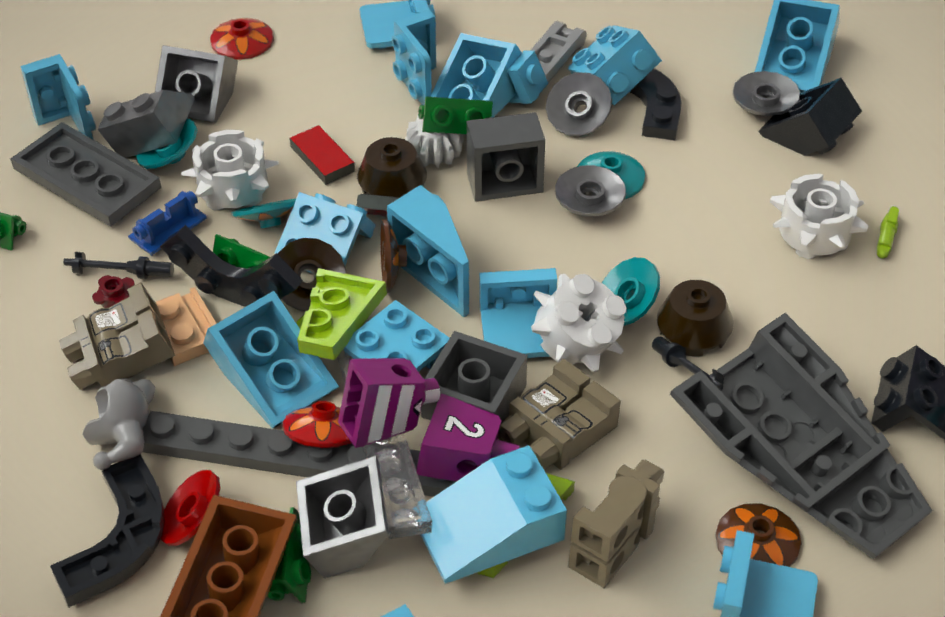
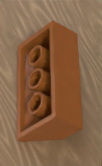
(230, 561)

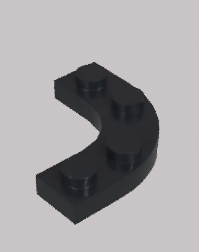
(661, 104)
(225, 280)
(129, 542)

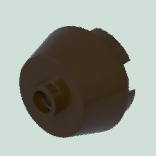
(391, 168)
(695, 317)

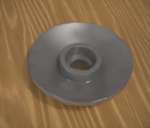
(766, 93)
(569, 95)
(590, 190)

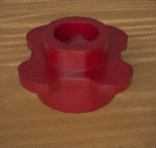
(112, 290)

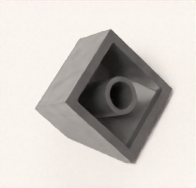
(202, 74)
(145, 122)
(342, 516)

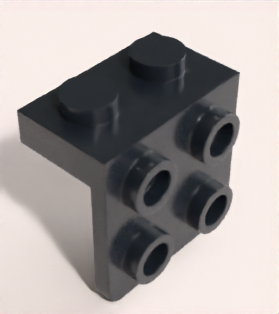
(911, 387)

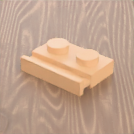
(186, 324)

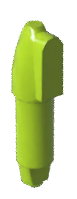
(887, 232)

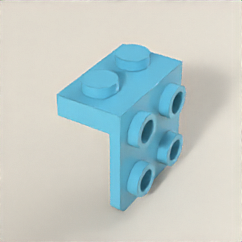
(379, 19)
(415, 52)
(618, 58)
(56, 93)
(327, 221)
(511, 308)
(398, 334)
(762, 587)

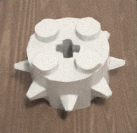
(230, 170)
(818, 215)
(579, 320)

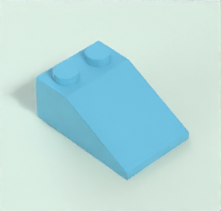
(799, 40)
(479, 71)
(432, 246)
(263, 360)
(494, 516)

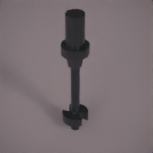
(142, 267)
(675, 355)

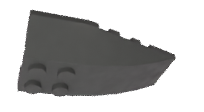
(806, 437)

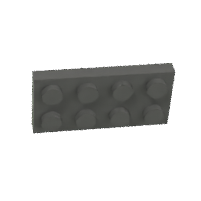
(86, 173)

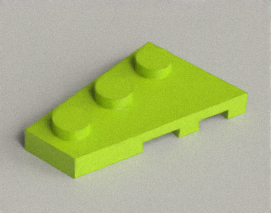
(336, 311)

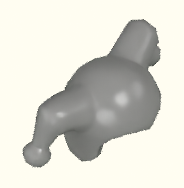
(121, 418)

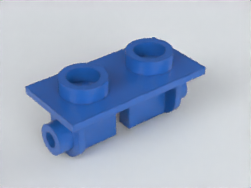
(159, 225)

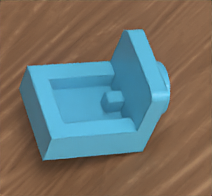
(527, 78)

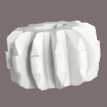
(434, 147)

